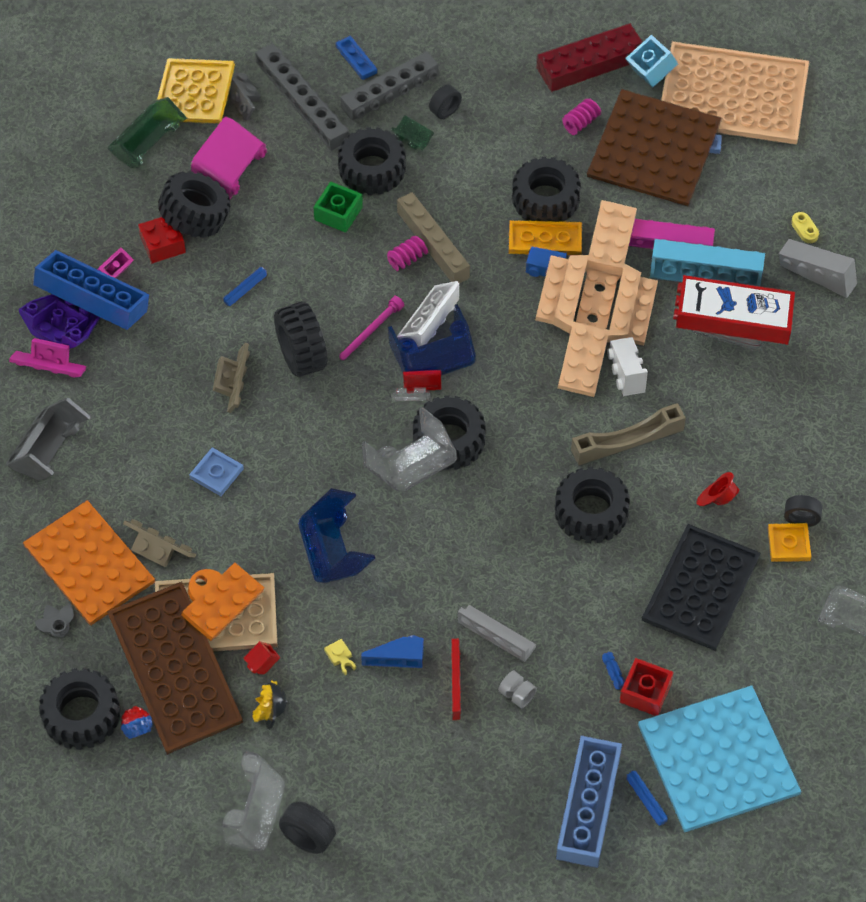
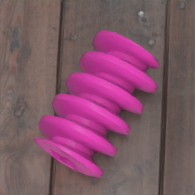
(581, 116)
(406, 251)

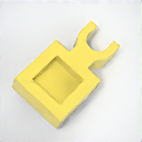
(340, 654)

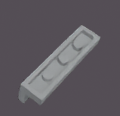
(496, 632)

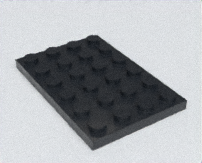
(701, 587)

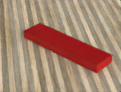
(456, 701)

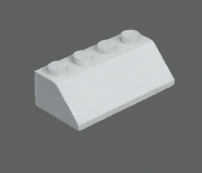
(431, 313)

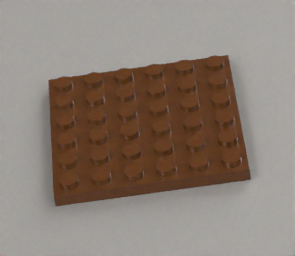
(654, 147)

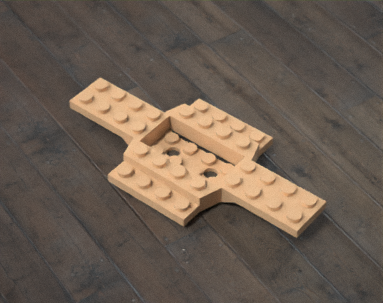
(605, 267)

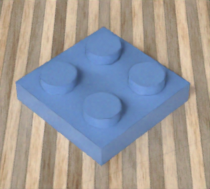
(216, 471)

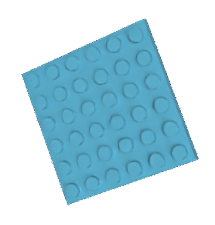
(718, 758)

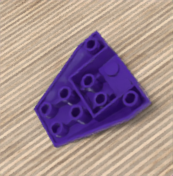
(58, 320)

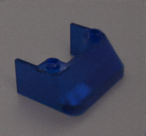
(444, 354)
(324, 540)

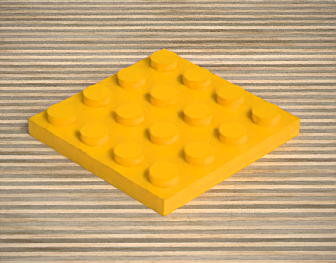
(198, 87)

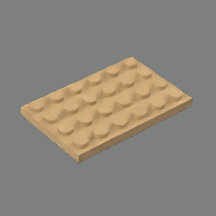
(252, 625)

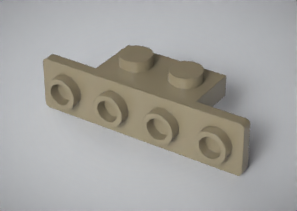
(229, 377)
(154, 546)

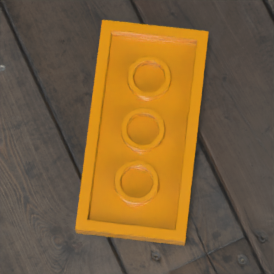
(549, 235)

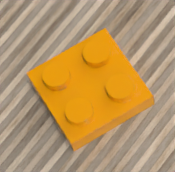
(789, 542)

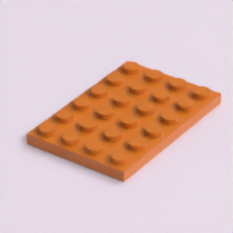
(89, 562)

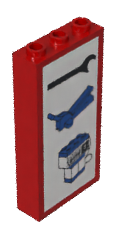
(734, 309)

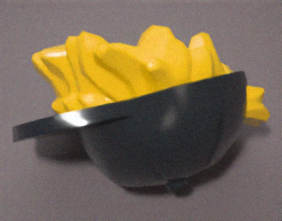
(271, 704)

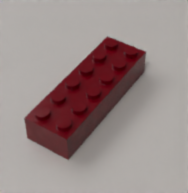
(587, 57)

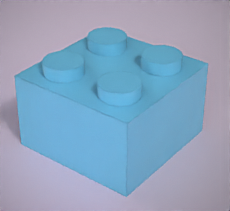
(652, 61)

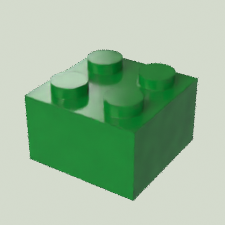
(338, 207)

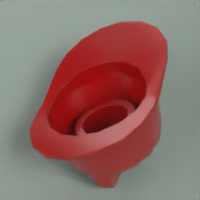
(719, 492)

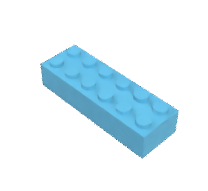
(676, 259)

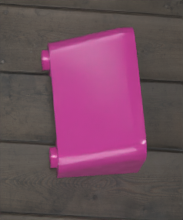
(228, 154)

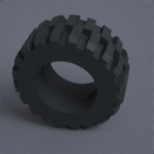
(546, 173)
(372, 178)
(194, 204)
(300, 339)
(462, 414)
(594, 483)
(84, 731)

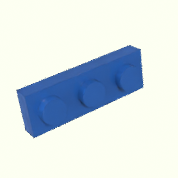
(356, 58)

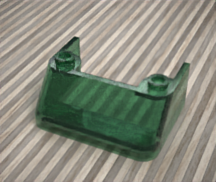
(146, 131)

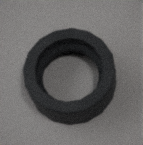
(445, 101)
(797, 504)

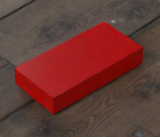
(429, 379)

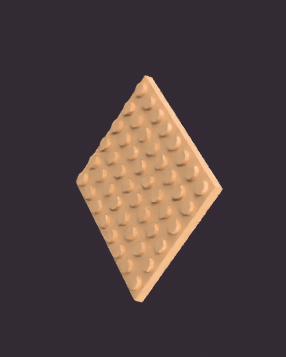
(750, 91)

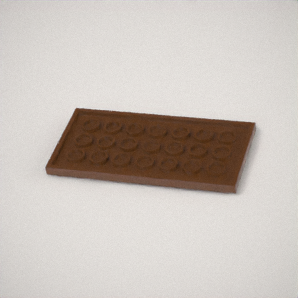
(174, 668)

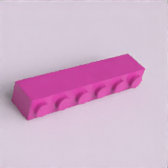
(646, 231)

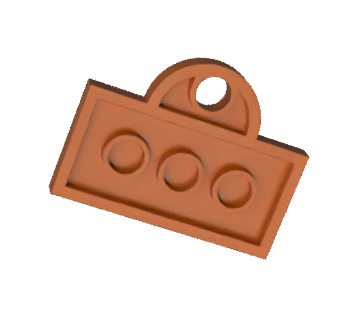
(220, 599)

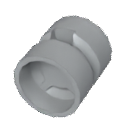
(520, 691)

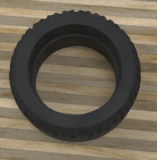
(307, 827)

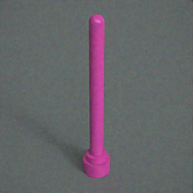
(395, 304)

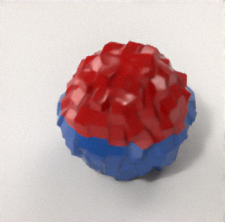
(136, 722)

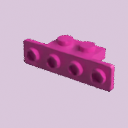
(48, 356)

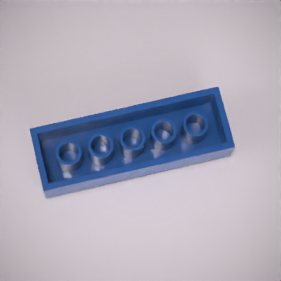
(91, 289)

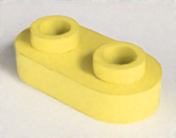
(805, 226)

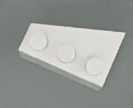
(627, 366)

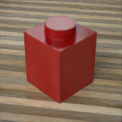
(261, 658)

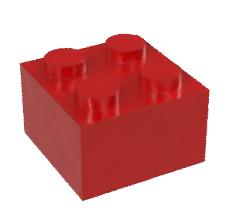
(161, 240)
(646, 687)

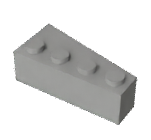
(820, 266)

